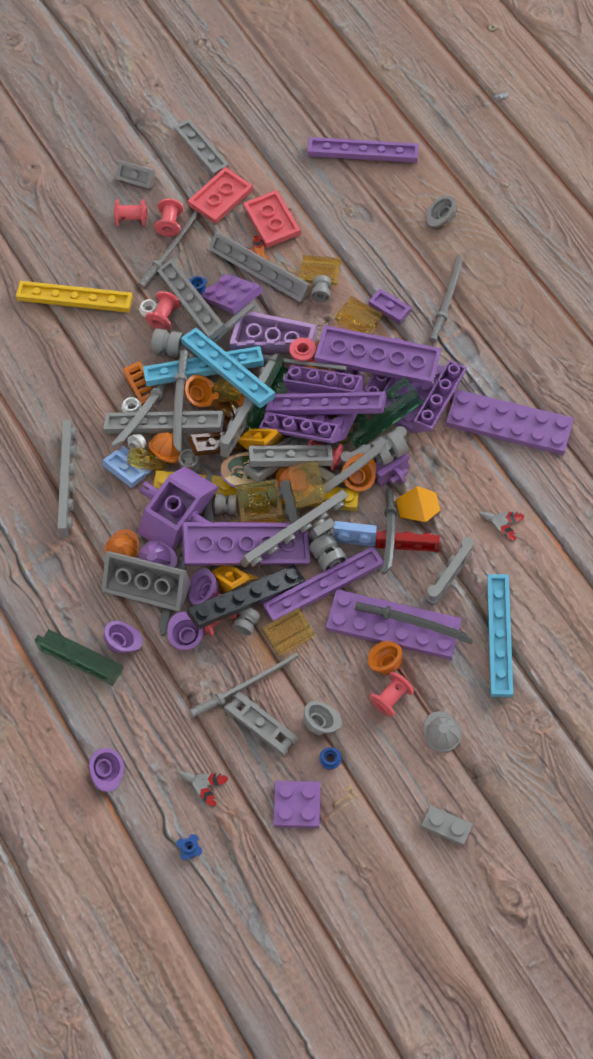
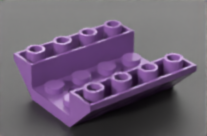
(434, 397)
(316, 426)

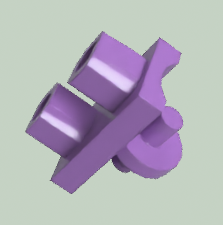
(393, 472)

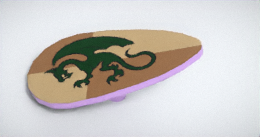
(233, 470)

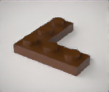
(208, 442)

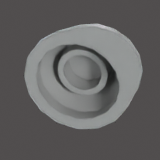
(441, 211)
(321, 718)
(442, 732)

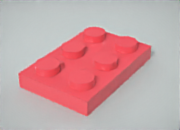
(220, 195)
(271, 218)

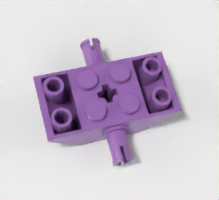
(181, 490)

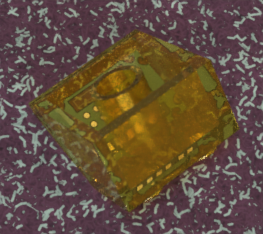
(260, 502)

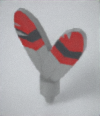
(502, 520)
(201, 784)

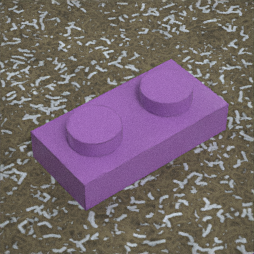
(389, 306)

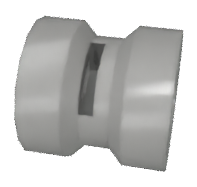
(321, 286)
(190, 461)
(221, 504)
(246, 621)

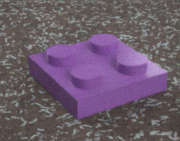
(297, 804)

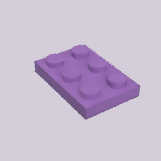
(231, 293)

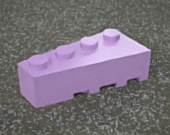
(269, 333)

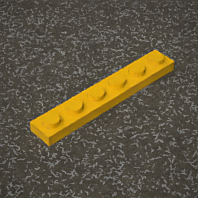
(74, 296)

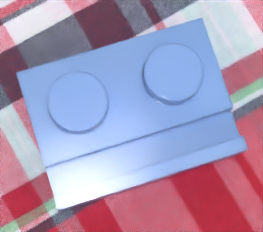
(119, 466)
(355, 533)

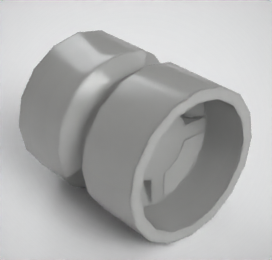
(167, 343)
(394, 447)
(327, 551)

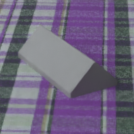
(145, 581)

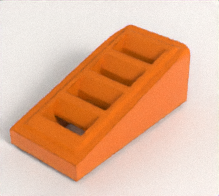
(133, 373)

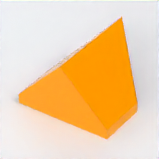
(260, 437)
(418, 504)
(232, 578)

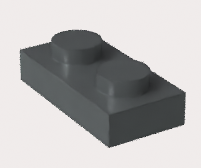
(286, 493)

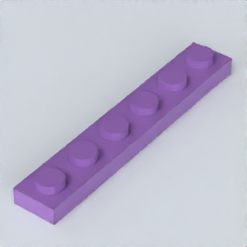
(363, 149)
(328, 403)
(324, 584)

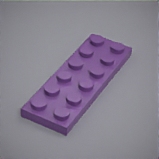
(378, 355)
(509, 422)
(229, 541)
(371, 627)

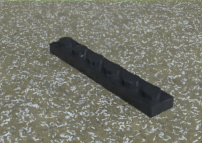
(244, 597)

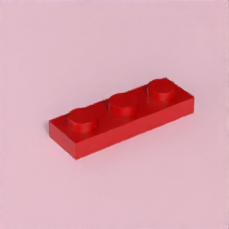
(410, 541)

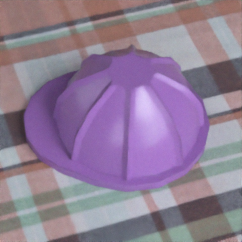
(158, 553)
(203, 586)
(183, 633)
(122, 637)
(106, 769)

